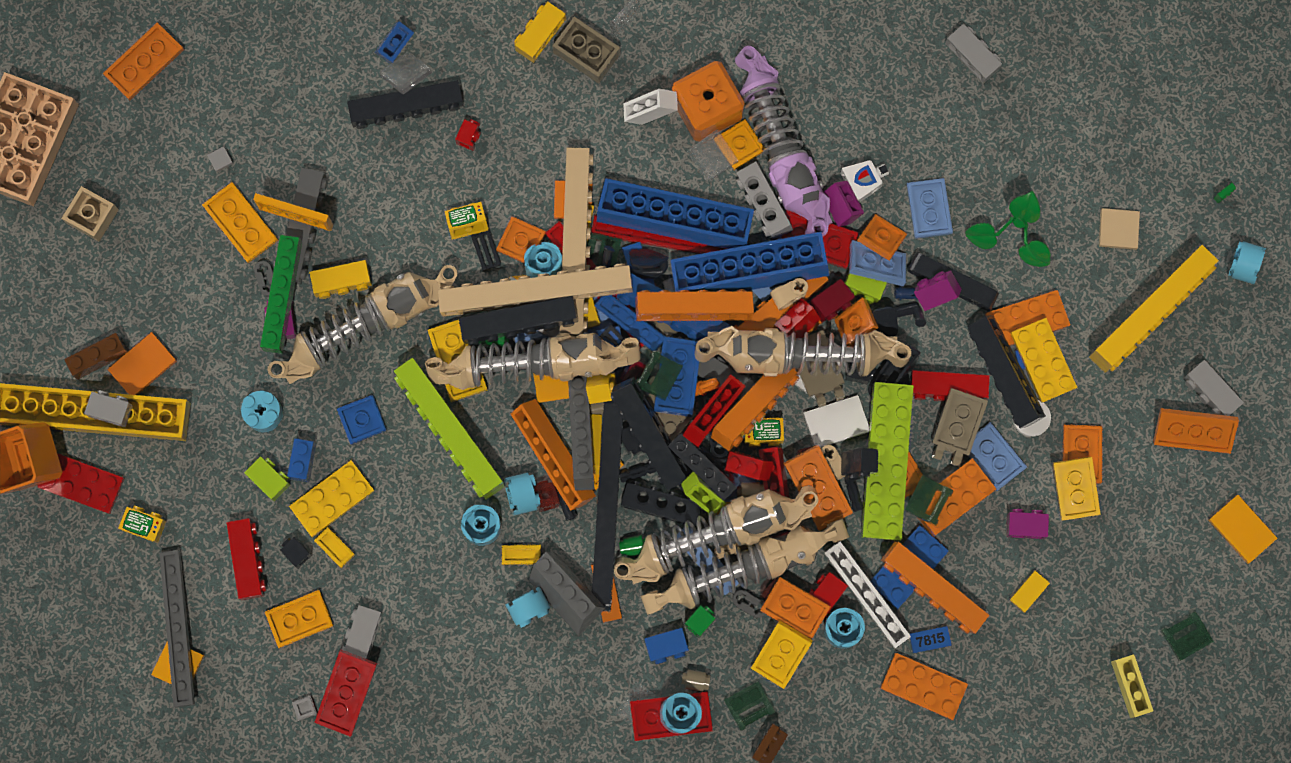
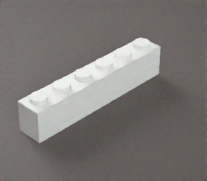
(867, 594)

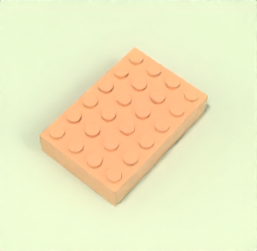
(30, 135)

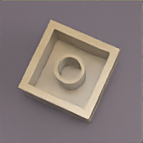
(90, 213)

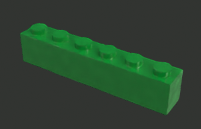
(281, 294)

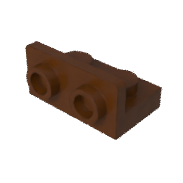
(770, 745)

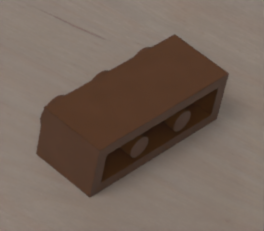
(96, 356)

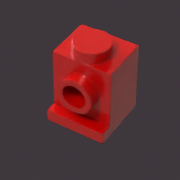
(468, 134)

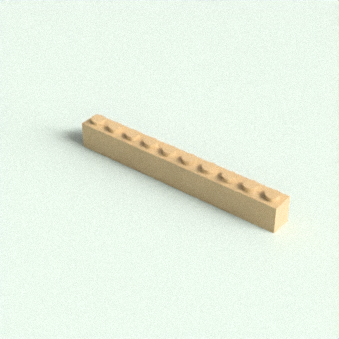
(576, 224)
(529, 290)

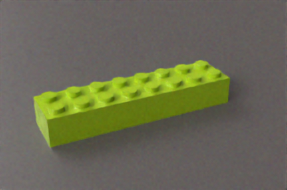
(452, 434)
(890, 435)

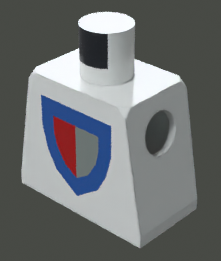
(864, 178)

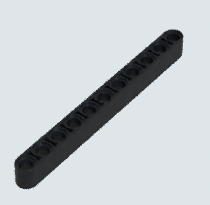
(607, 504)

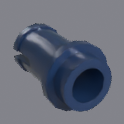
(904, 293)

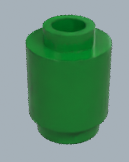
(631, 546)

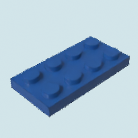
(682, 395)
(926, 549)

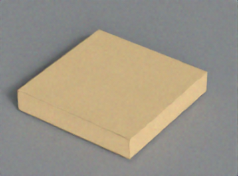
(1119, 229)

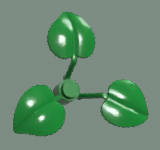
(1025, 211)

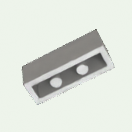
(973, 53)
(1212, 390)
(363, 631)

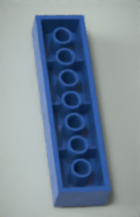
(674, 215)
(753, 265)

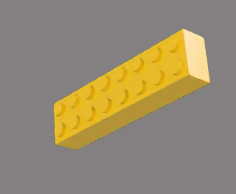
(1150, 313)

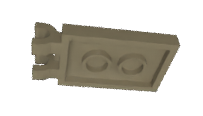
(818, 383)
(958, 425)

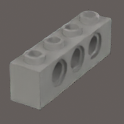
(751, 175)

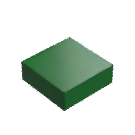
(1225, 193)

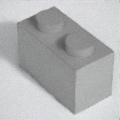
(108, 409)

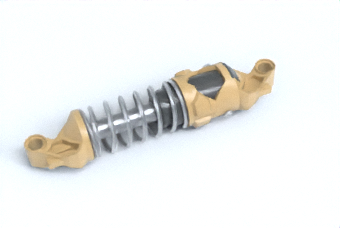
(385, 308)
(776, 353)
(557, 357)
(740, 522)
(761, 560)

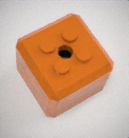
(704, 115)
(27, 457)

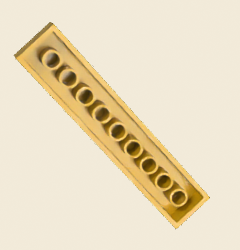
(66, 408)

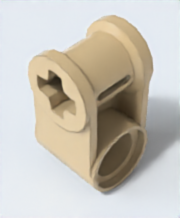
(786, 294)
(834, 462)

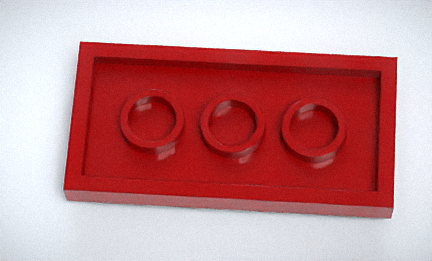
(835, 241)
(85, 485)
(346, 693)
(647, 721)

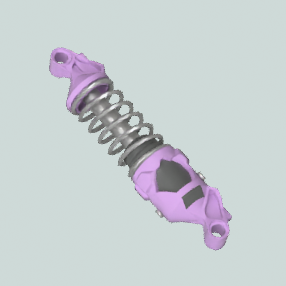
(789, 165)

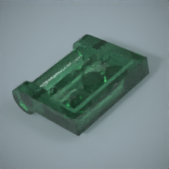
(606, 240)
(665, 377)
(922, 498)
(1190, 642)
(745, 700)

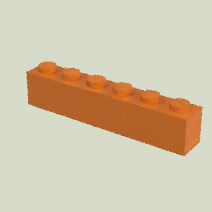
(694, 306)
(769, 313)
(752, 408)
(550, 452)
(934, 587)

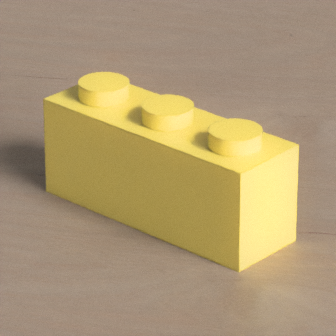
(1132, 686)

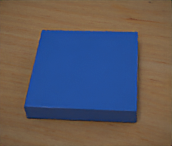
(361, 419)

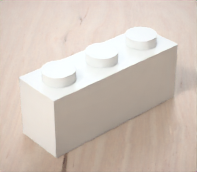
(650, 106)

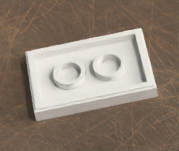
(836, 422)

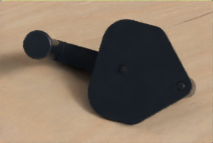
(642, 262)
(887, 317)
(889, 368)

